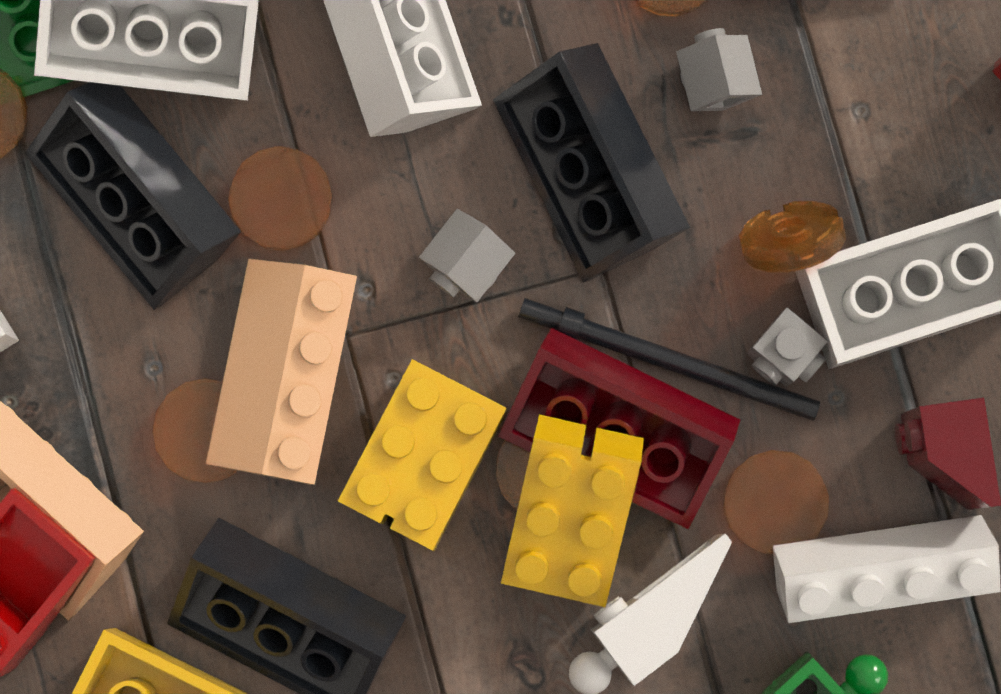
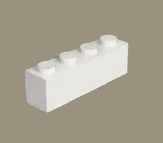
(886, 568)

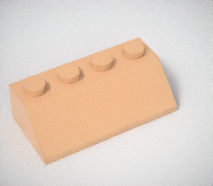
(281, 370)
(68, 500)

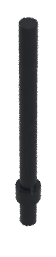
(574, 325)

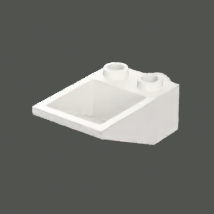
(651, 624)

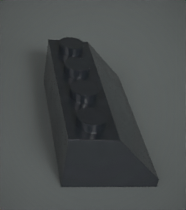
(590, 161)
(131, 190)
(282, 615)

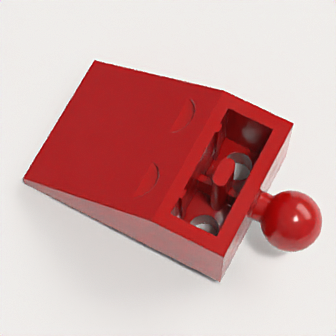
(36, 575)

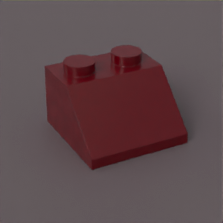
(952, 450)

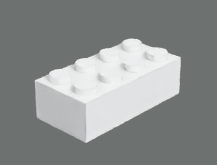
(150, 44)
(907, 285)

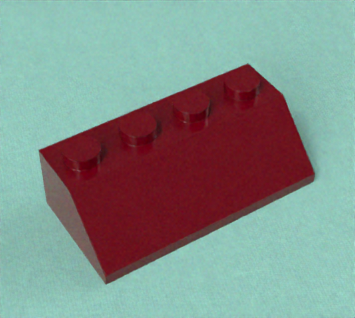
(681, 434)

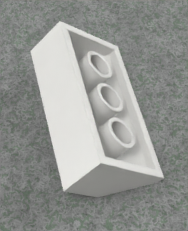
(403, 62)

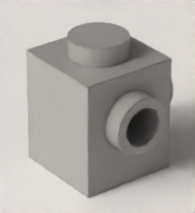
(718, 71)
(466, 256)
(787, 350)

